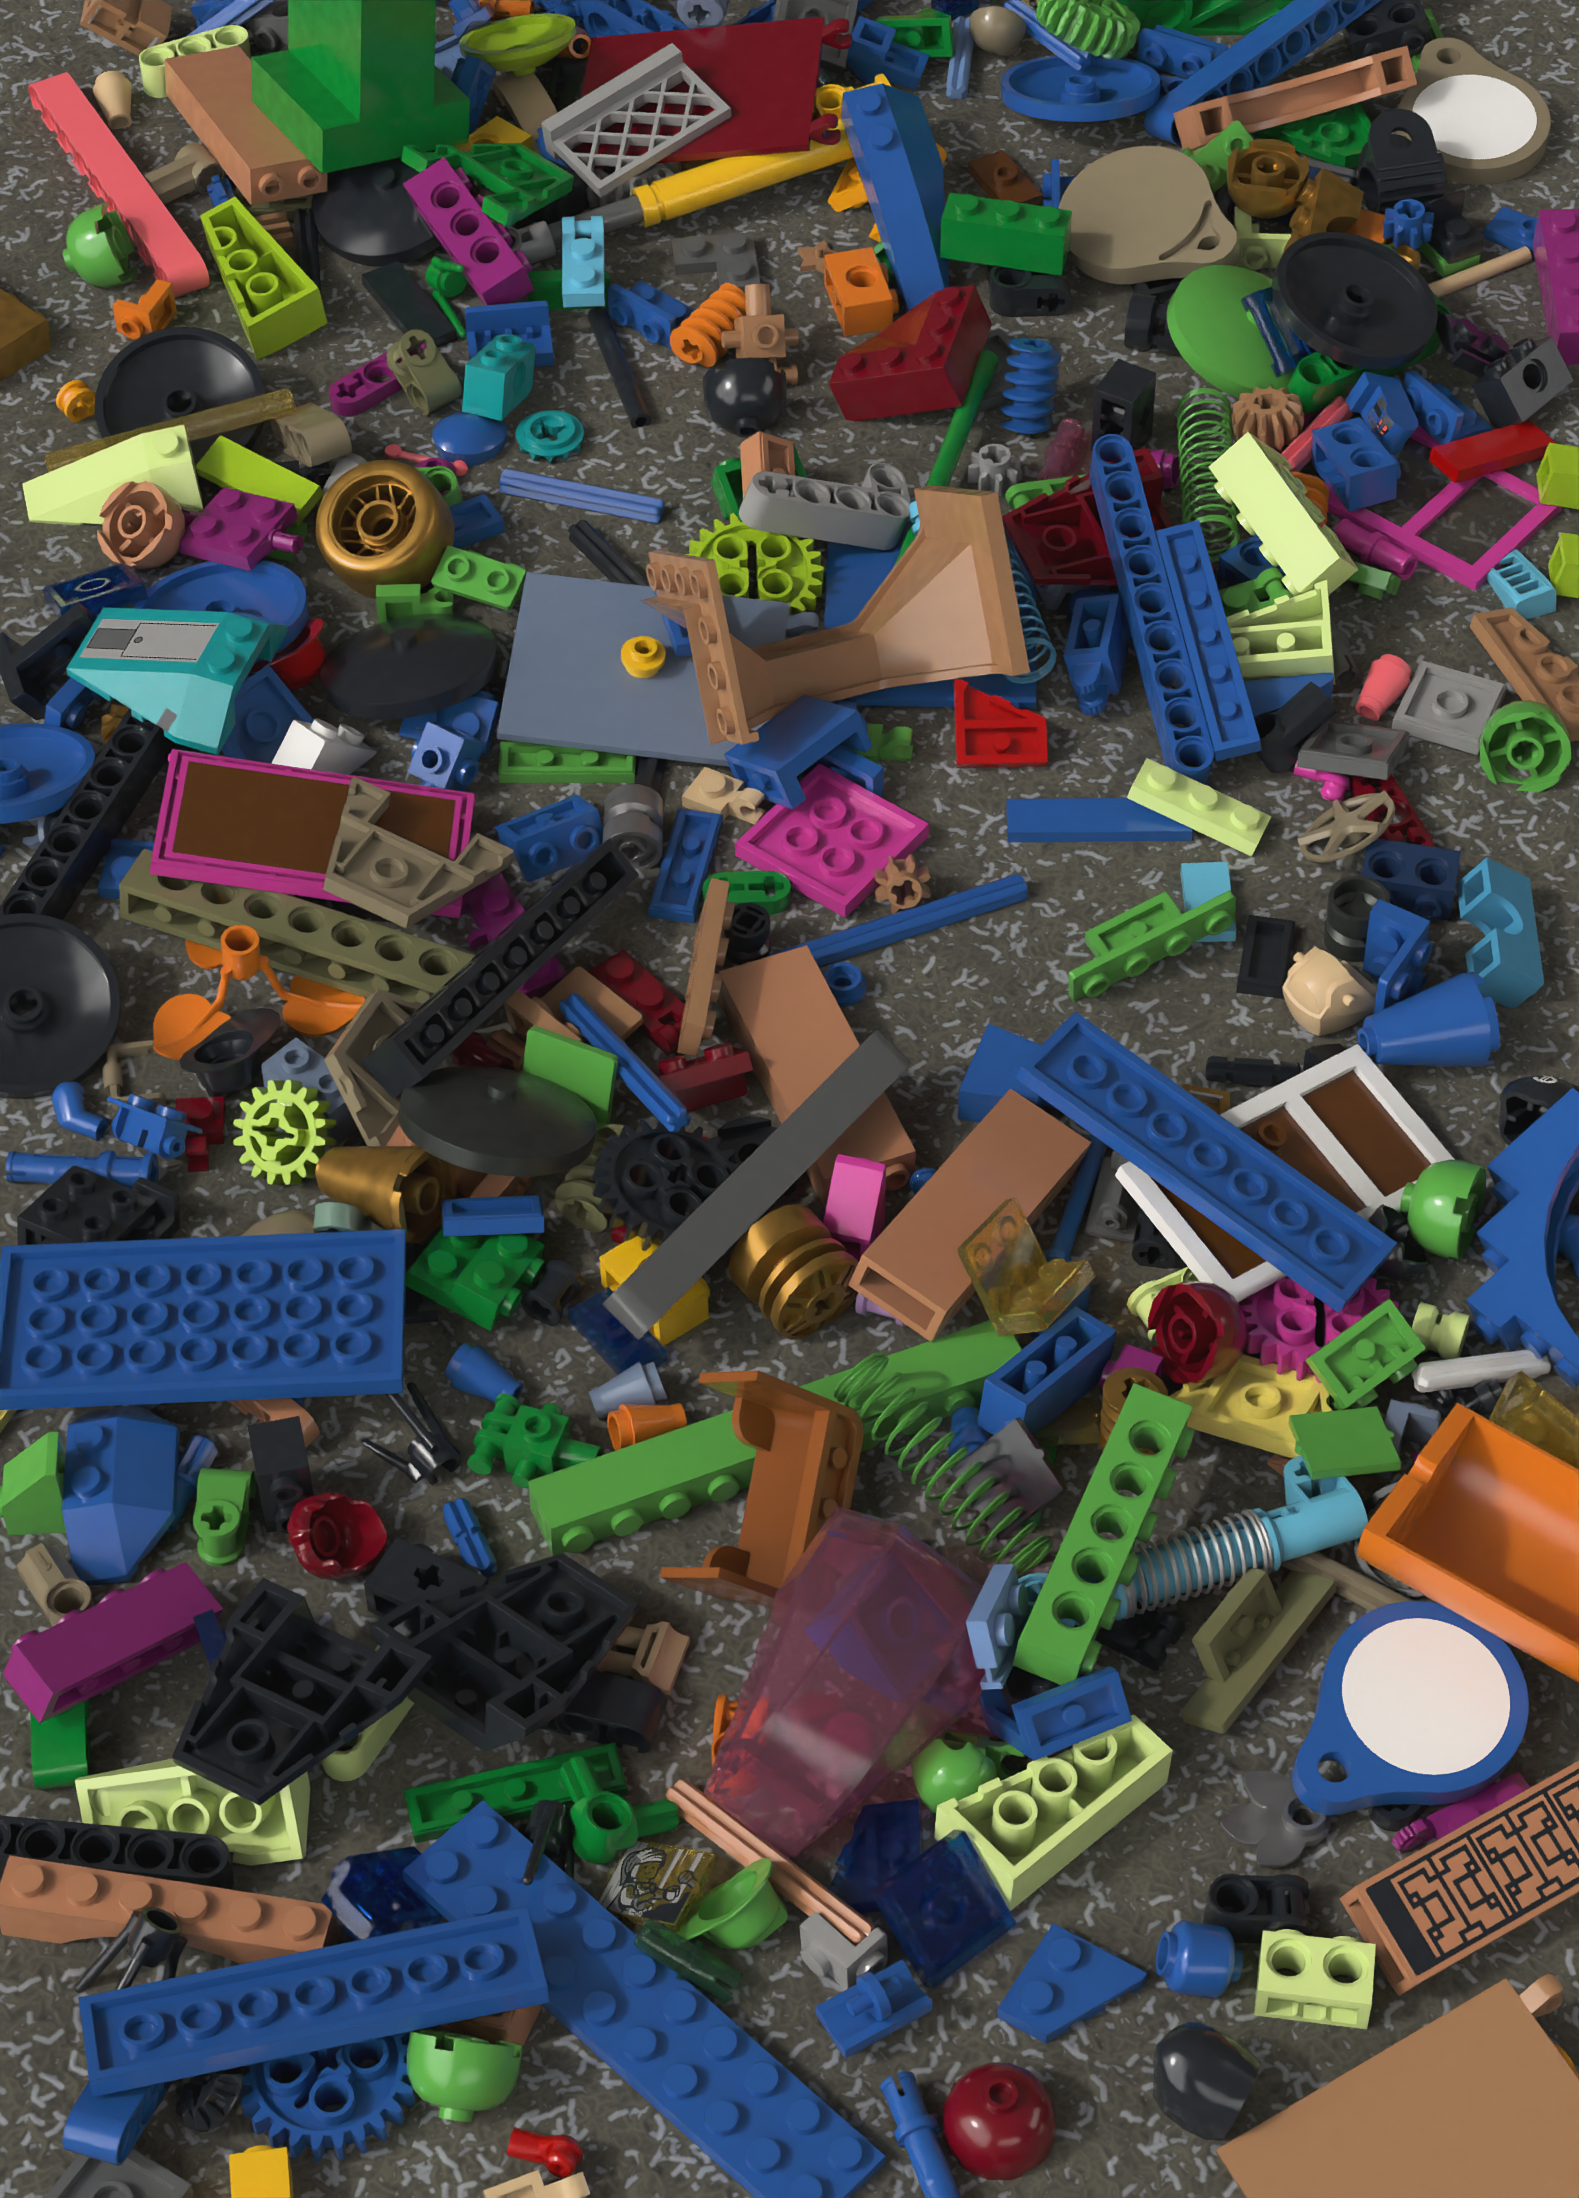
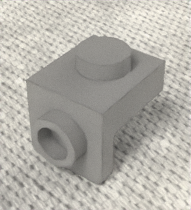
(829, 1952)

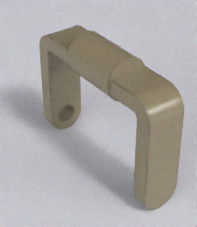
(113, 1071)

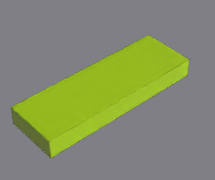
(246, 471)

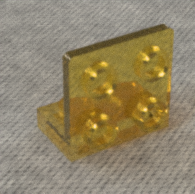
(1013, 1275)

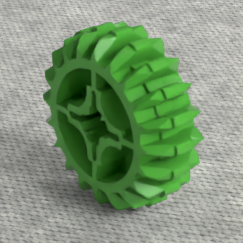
(1091, 25)

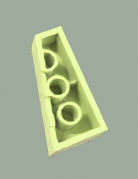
(1281, 515)
(1057, 1806)

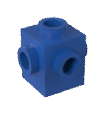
(445, 757)

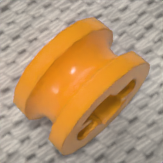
(68, 396)

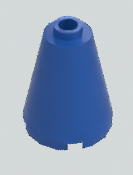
(1435, 1027)

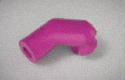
(1334, 783)

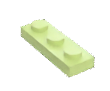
(1199, 807)

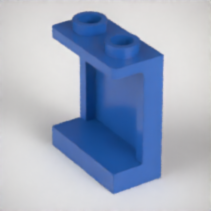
(794, 743)
(1058, 1715)

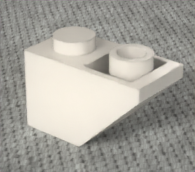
(323, 747)

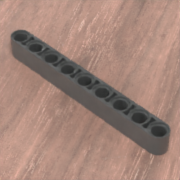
(756, 1185)

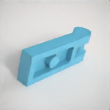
(583, 262)

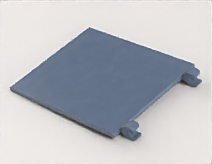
(575, 691)

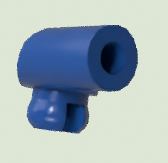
(71, 1112)

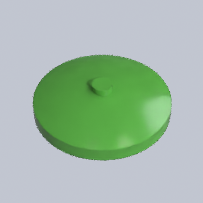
(1218, 333)

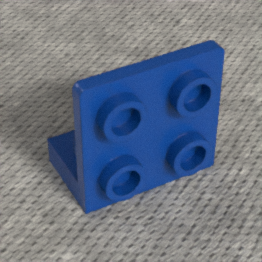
(1396, 953)

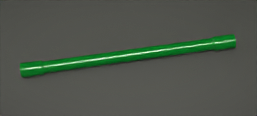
(959, 430)

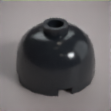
(745, 396)

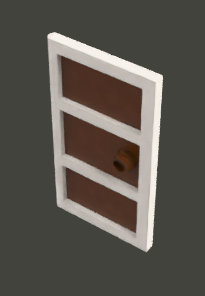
(1329, 1123)

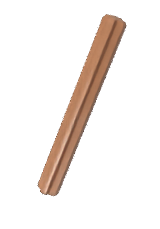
(749, 1847)

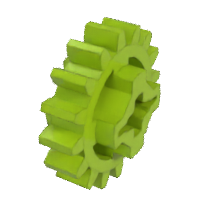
(270, 1150)

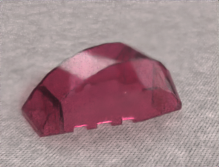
(846, 1679)

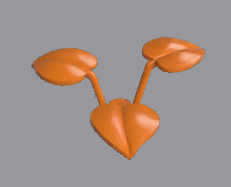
(189, 1018)

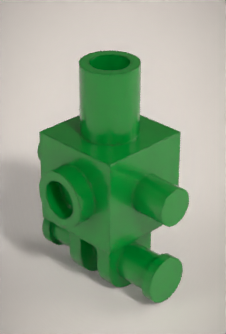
(530, 1443)

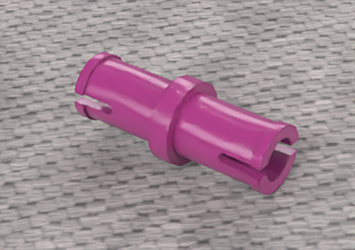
(1376, 549)

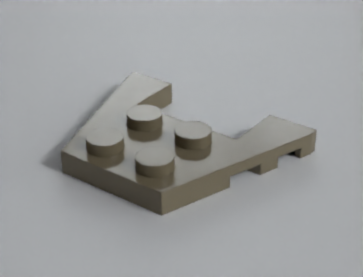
(397, 875)

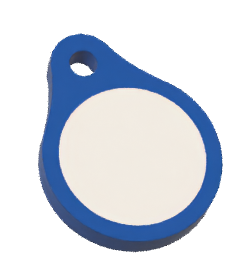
(1412, 1712)

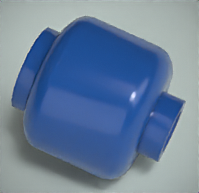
(1198, 1959)

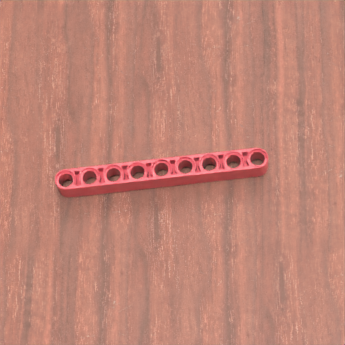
(119, 183)

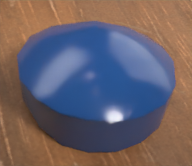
(469, 438)

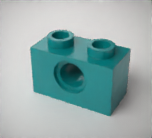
(499, 377)

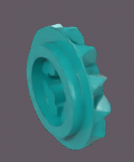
(556, 424)

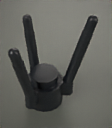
(427, 1449)
(549, 1833)
(151, 1938)

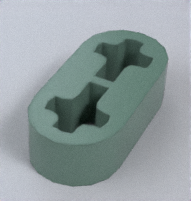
(339, 1218)

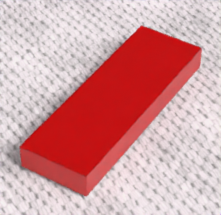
(1490, 451)

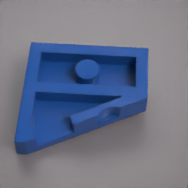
(1066, 1984)

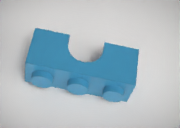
(1503, 909)

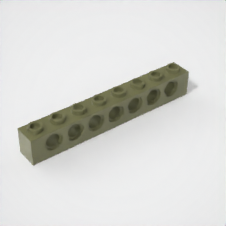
(292, 934)

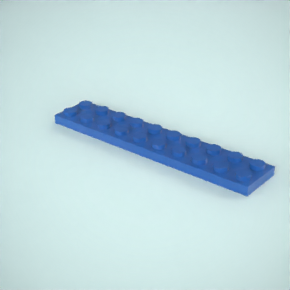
(648, 2024)

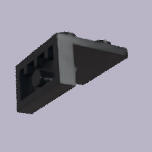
(82, 1210)

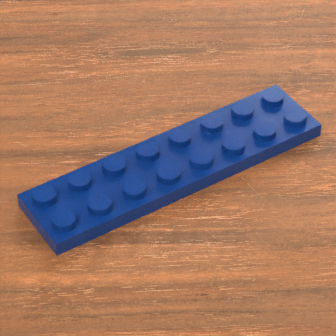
(1206, 1161)
(311, 2001)

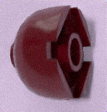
(1197, 1331)
(999, 2121)

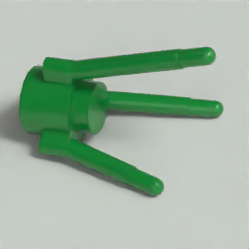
(447, 281)

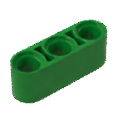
(61, 1748)

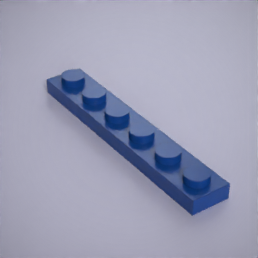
(1208, 641)

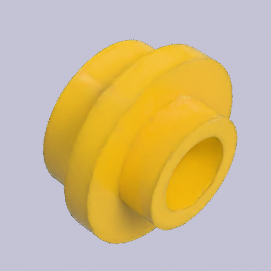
(643, 656)

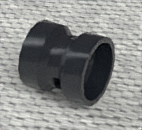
(748, 934)

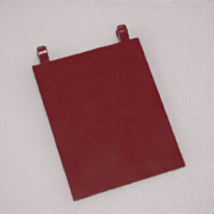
(756, 68)

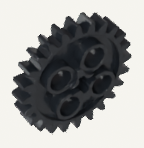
(657, 1178)

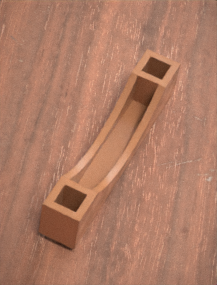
(1298, 97)
(80, 1902)

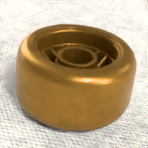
(383, 526)

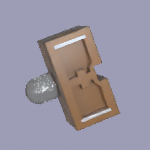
(128, 23)

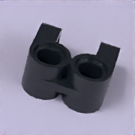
(1027, 293)

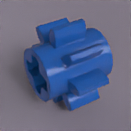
(1408, 224)

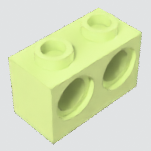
(1314, 1992)

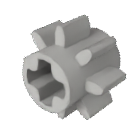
(994, 468)

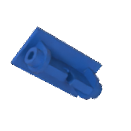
(155, 1131)

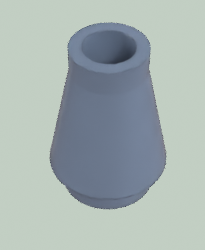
(632, 1386)

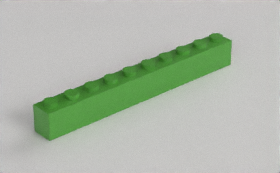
(710, 1463)

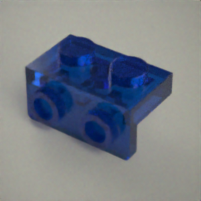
(374, 1898)

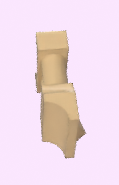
(657, 1655)

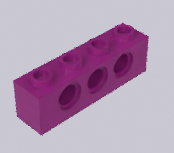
(469, 235)

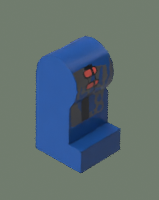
(1384, 409)

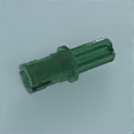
(687, 1959)

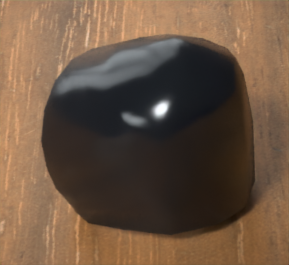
(1202, 2079)

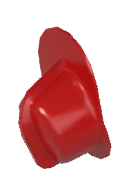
(301, 659)

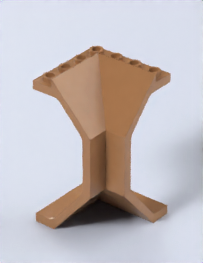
(932, 619)

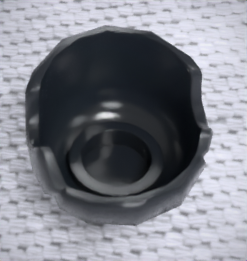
(1405, 1260)

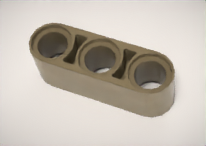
(312, 435)

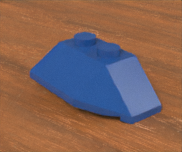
(118, 1490)

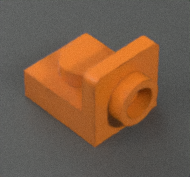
(150, 314)

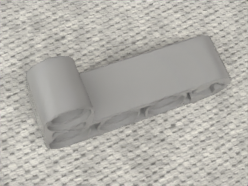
(831, 510)

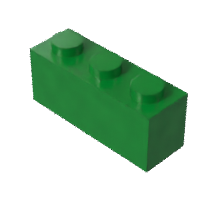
(1005, 234)

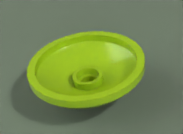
(520, 41)

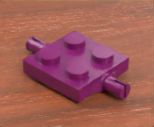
(239, 529)

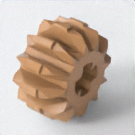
(1269, 415)

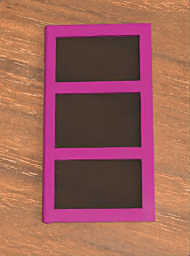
(1447, 524)

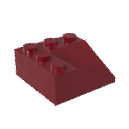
(917, 360)

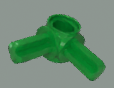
(606, 1820)

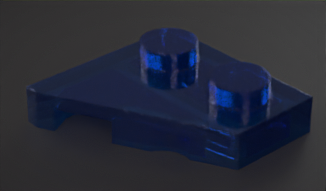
(882, 1844)

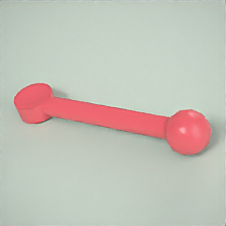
(394, 451)

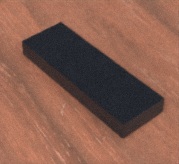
(407, 303)

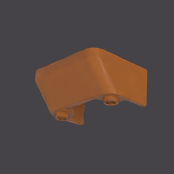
(798, 1478)

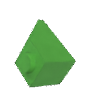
(34, 1488)

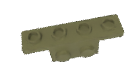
(1249, 1640)

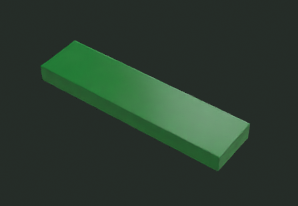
(507, 1790)

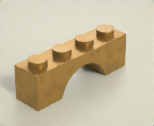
(1325, 206)

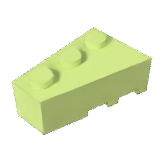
(1285, 637)

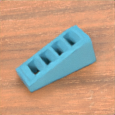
(1531, 604)

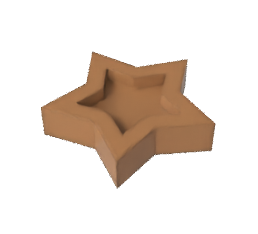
(814, 257)

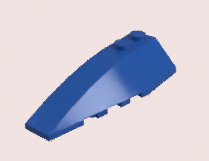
(901, 183)

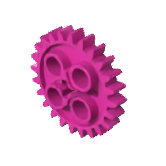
(1284, 1322)

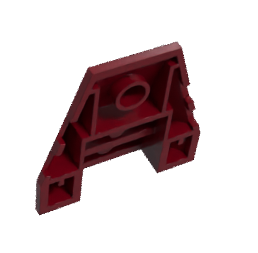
(1063, 533)

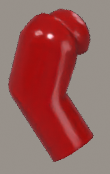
(557, 2152)

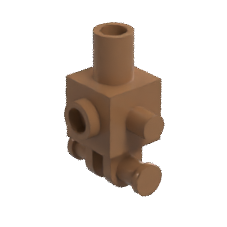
(761, 333)

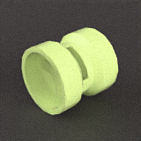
(1441, 1332)

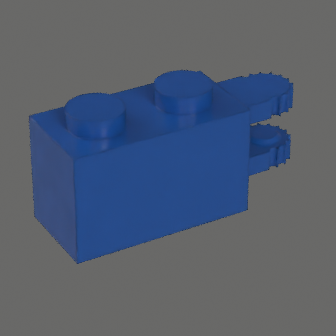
(1097, 650)

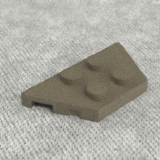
(365, 1097)

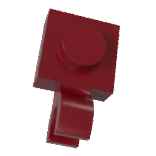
(209, 1115)

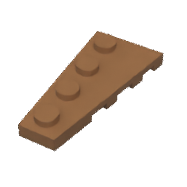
(1529, 663)
(703, 982)

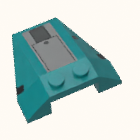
(176, 667)

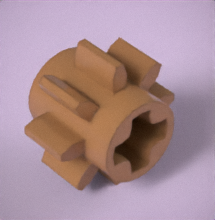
(895, 874)

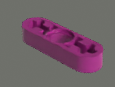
(350, 399)

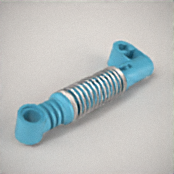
(1314, 1518)

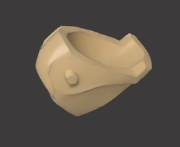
(1327, 993)

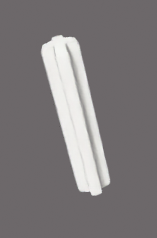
(1471, 1370)

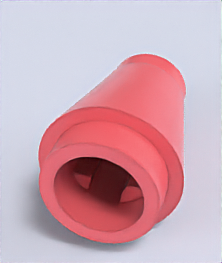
(1383, 686)

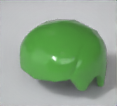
(950, 1773)

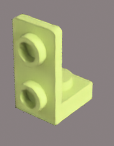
(1257, 248)

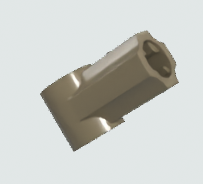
(188, 172)
(53, 1582)

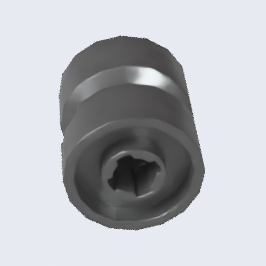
(635, 823)

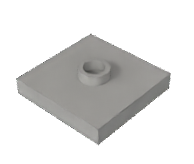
(1448, 706)

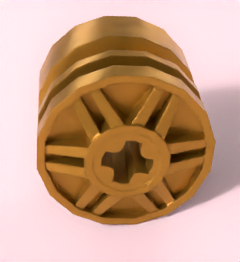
(794, 1271)

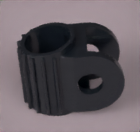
(1398, 168)

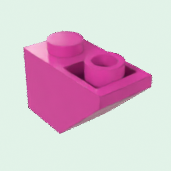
(856, 1203)

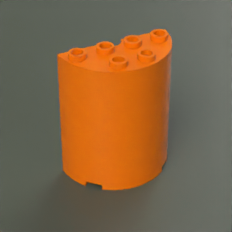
(1488, 1535)

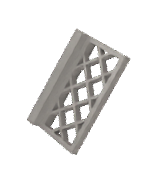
(617, 102)

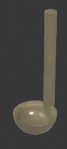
(997, 30)

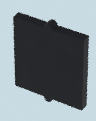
(1019, 1469)

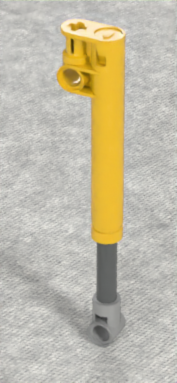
(700, 185)

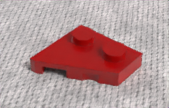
(995, 732)

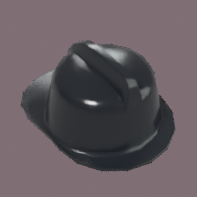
(232, 1052)

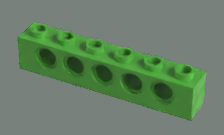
(1064, 1651)

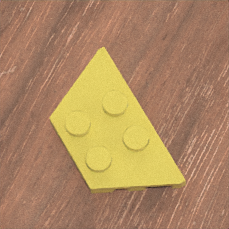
(1254, 1405)

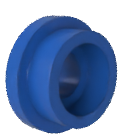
(848, 975)

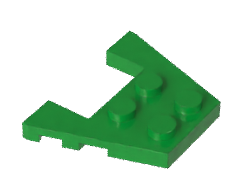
(511, 170)

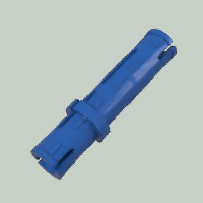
(918, 2134)

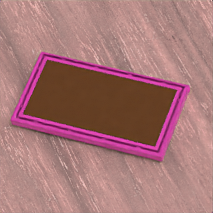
(279, 823)

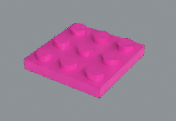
(832, 840)

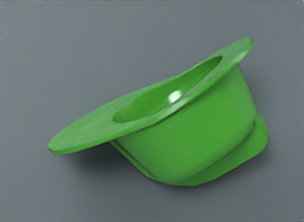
(739, 1910)

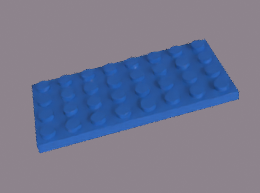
(202, 1319)

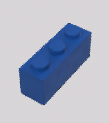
(1047, 1373)

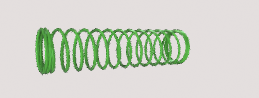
(1196, 433)
(876, 1362)

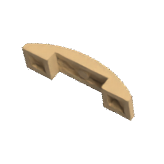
(525, 101)

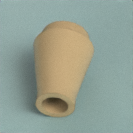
(114, 96)

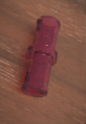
(1062, 452)

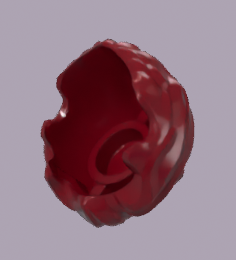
(336, 1535)

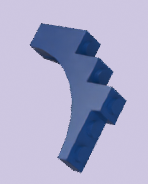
(1520, 1243)

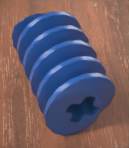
(1033, 386)

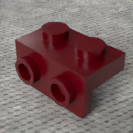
(706, 1078)

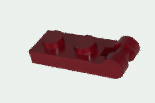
(646, 995)

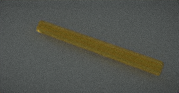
(196, 425)

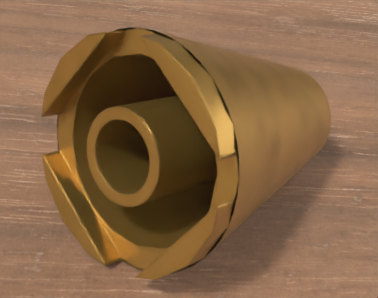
(390, 1186)

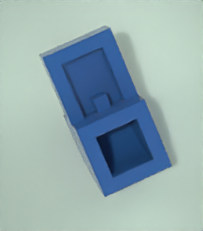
(876, 53)

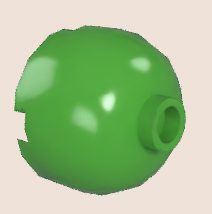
(99, 247)
(1530, 739)
(1444, 1206)
(461, 2071)

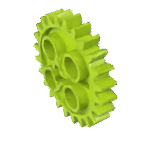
(793, 573)

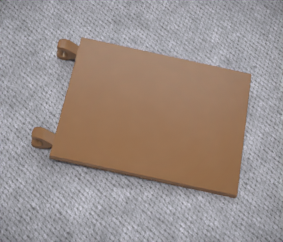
(1445, 2113)

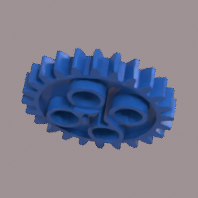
(369, 2095)

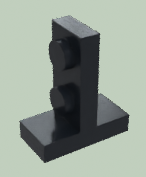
(42, 659)

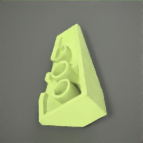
(180, 1801)

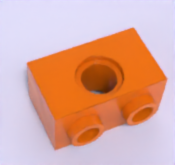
(859, 291)

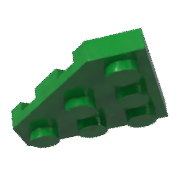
(1330, 137)

